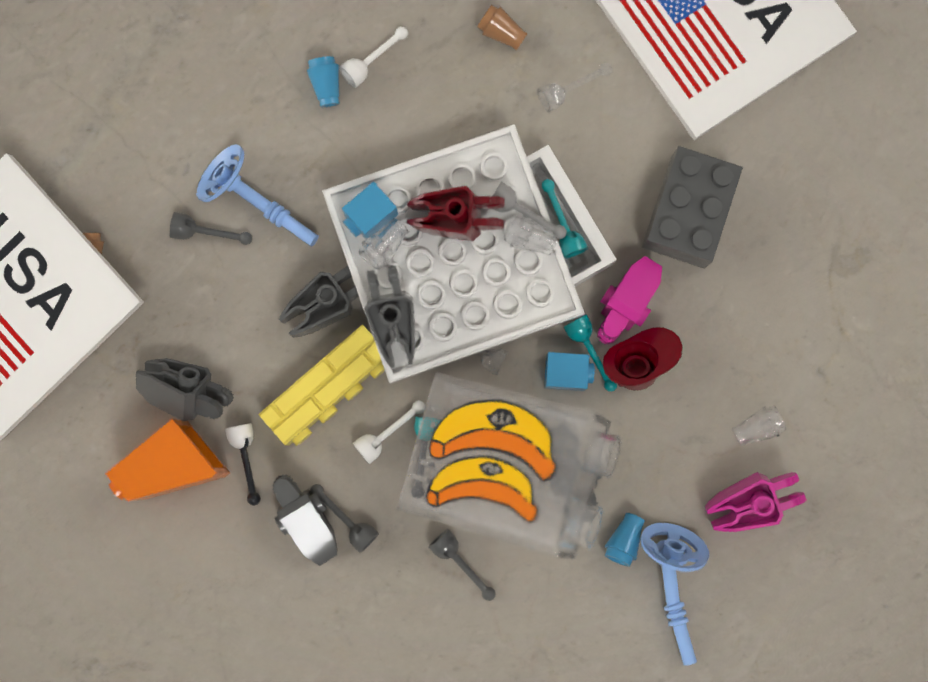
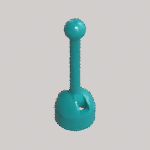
(573, 242)
(580, 331)

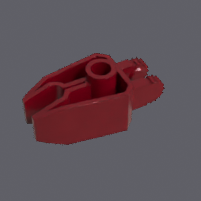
(455, 213)

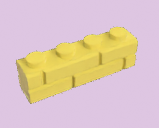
(323, 387)

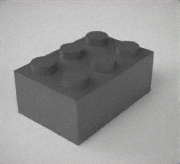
(692, 207)

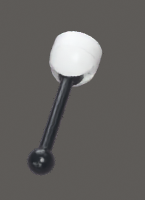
(240, 438)

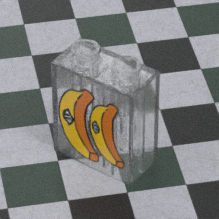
(509, 466)

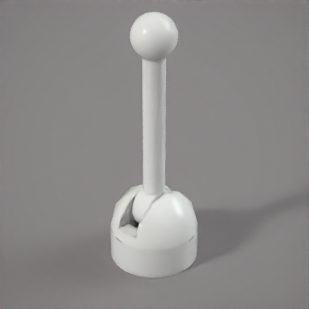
(356, 71)
(370, 445)

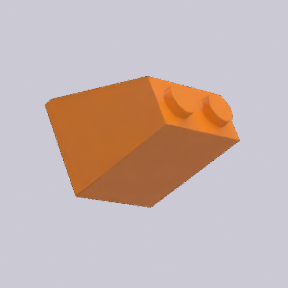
(166, 463)

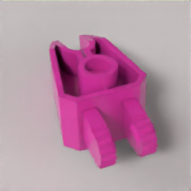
(629, 300)
(754, 502)

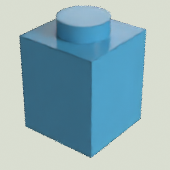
(369, 211)
(568, 371)

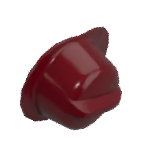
(643, 358)

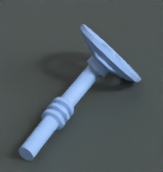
(221, 174)
(672, 555)

